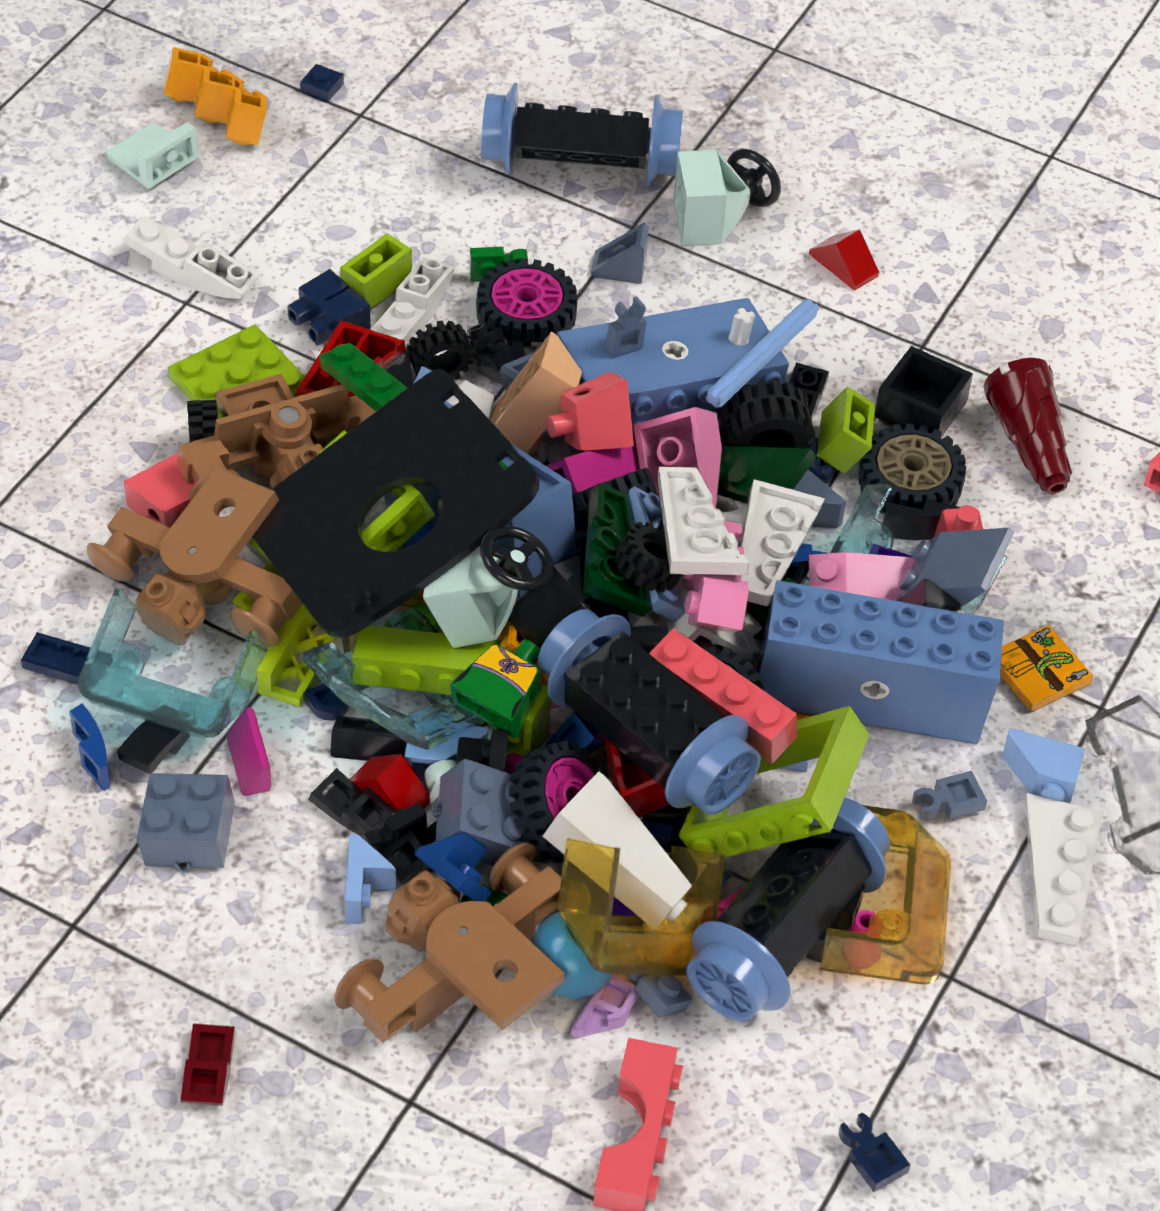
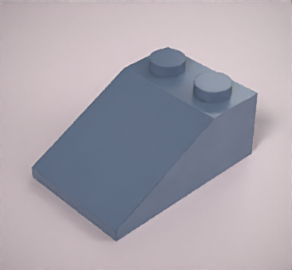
(958, 562)

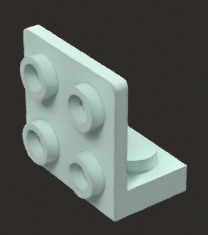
(155, 153)

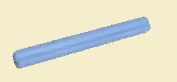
(762, 353)

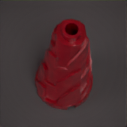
(1031, 419)

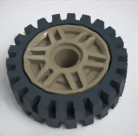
(915, 465)

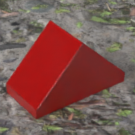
(847, 258)
(392, 781)

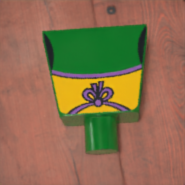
(500, 686)

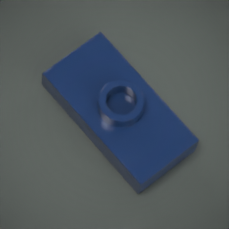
(55, 657)

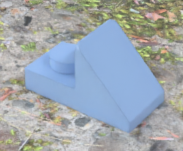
(365, 872)

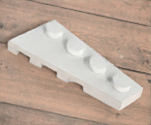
(773, 533)
(1061, 863)

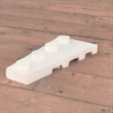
(694, 528)

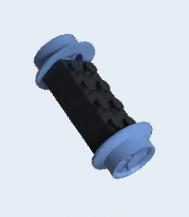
(580, 136)
(648, 712)
(782, 913)

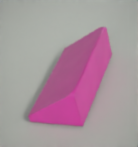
(249, 754)

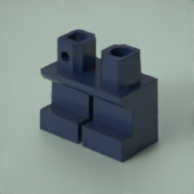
(325, 303)

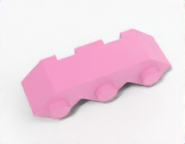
(717, 600)

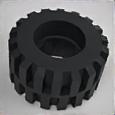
(767, 417)

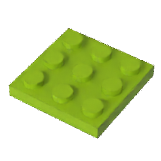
(231, 363)

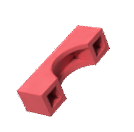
(769, 721)
(626, 1169)

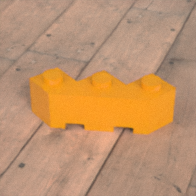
(216, 95)

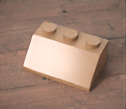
(536, 395)

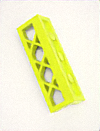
(278, 659)

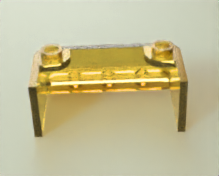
(627, 942)
(906, 942)

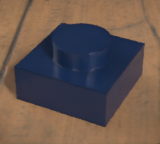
(322, 82)

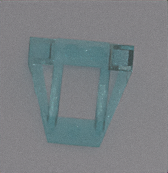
(422, 729)

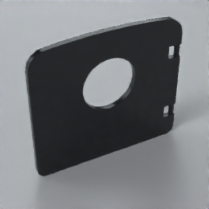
(412, 439)

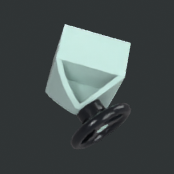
(716, 192)
(480, 590)

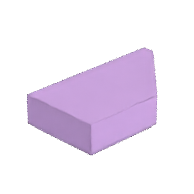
(607, 1008)

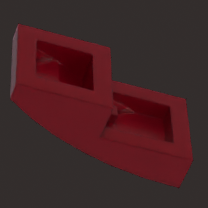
(208, 1064)

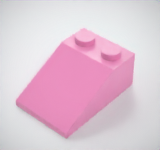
(682, 440)
(859, 573)

